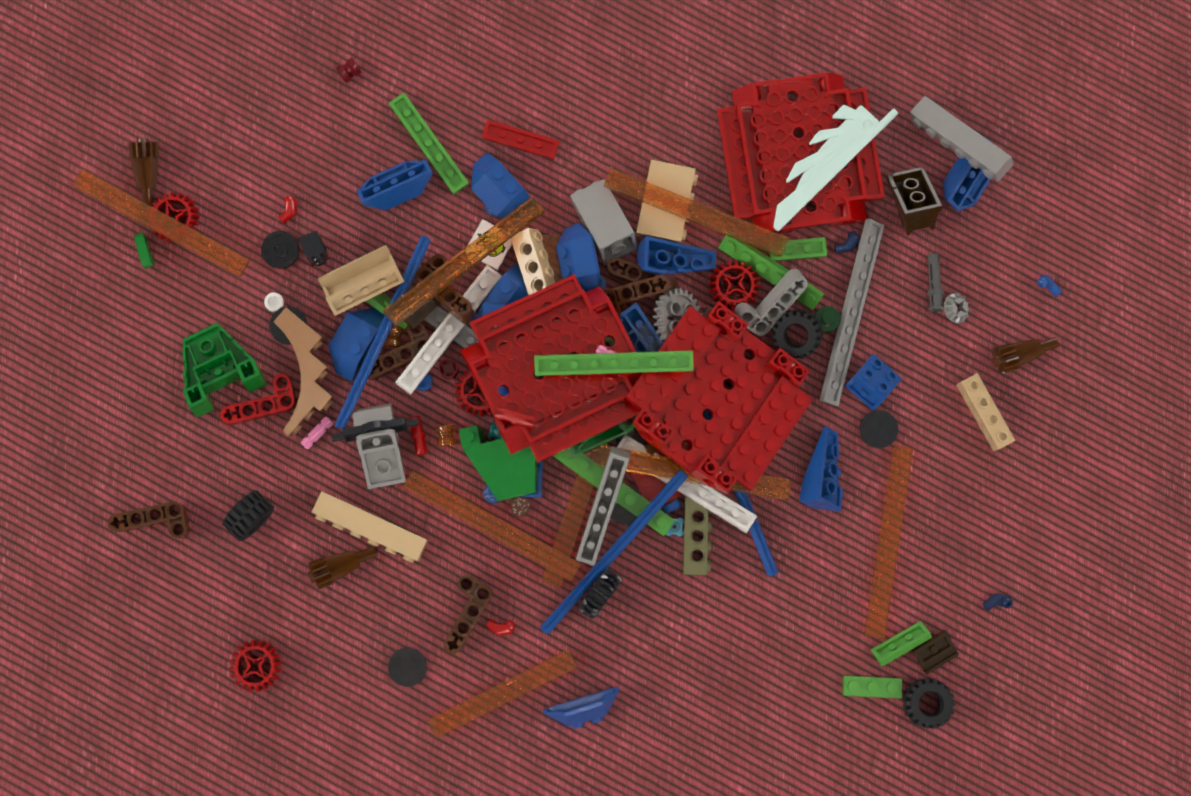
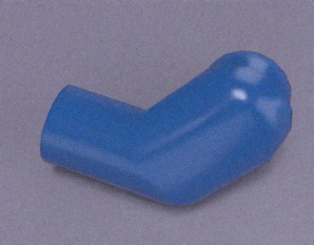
(1046, 281)

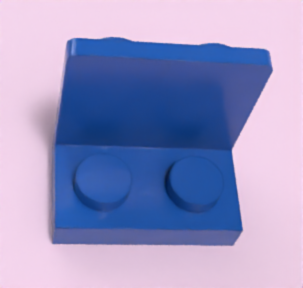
(873, 382)

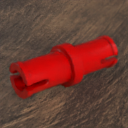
(514, 416)
(418, 437)

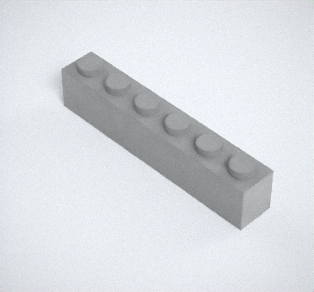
(961, 138)
(603, 505)

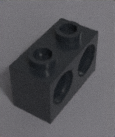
(314, 249)

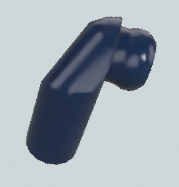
(849, 245)
(999, 600)

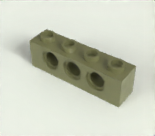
(690, 566)

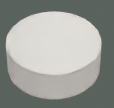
(274, 302)

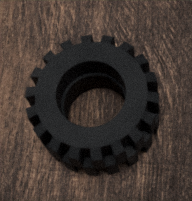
(809, 322)
(248, 515)
(944, 709)

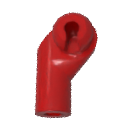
(290, 209)
(501, 629)

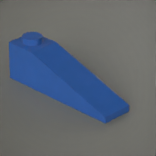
(664, 256)
(821, 482)

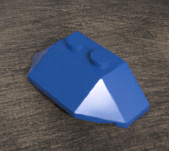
(964, 184)
(395, 185)
(497, 186)
(578, 256)
(508, 289)
(640, 330)
(353, 341)
(583, 709)

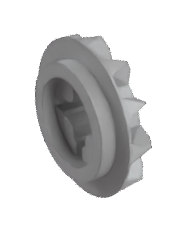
(951, 309)

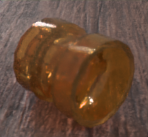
(393, 337)
(443, 431)

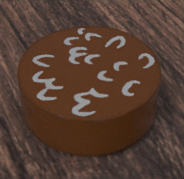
(520, 506)

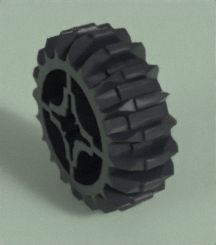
(600, 594)

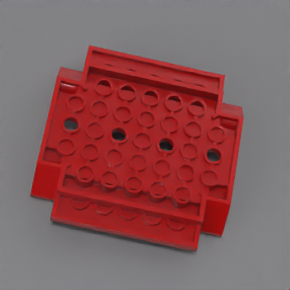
(763, 150)
(565, 406)
(745, 421)

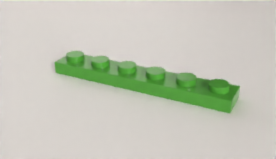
(428, 143)
(766, 268)

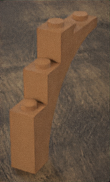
(311, 394)

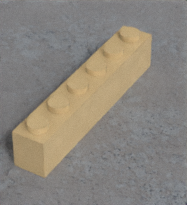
(370, 526)

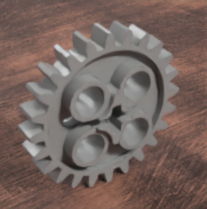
(672, 305)

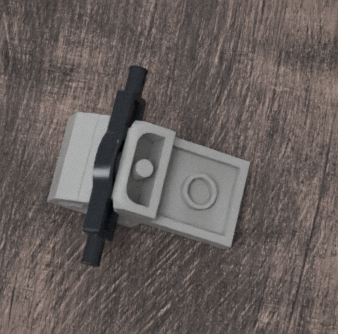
(378, 444)

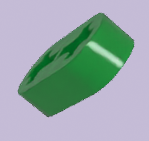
(144, 250)

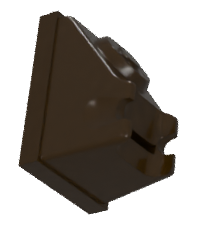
(914, 199)

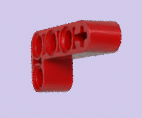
(258, 404)

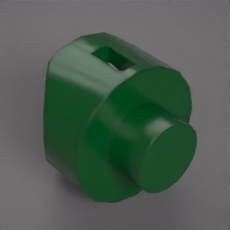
(828, 318)

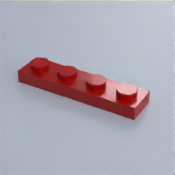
(520, 139)

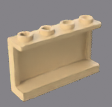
(659, 223)
(360, 280)

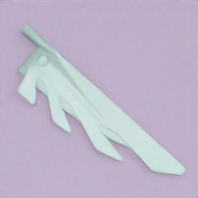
(838, 150)

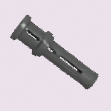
(935, 293)

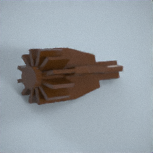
(144, 166)
(1011, 357)
(334, 567)

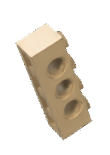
(529, 260)
(985, 412)

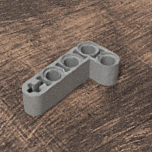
(791, 285)

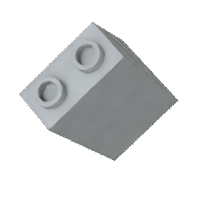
(605, 221)

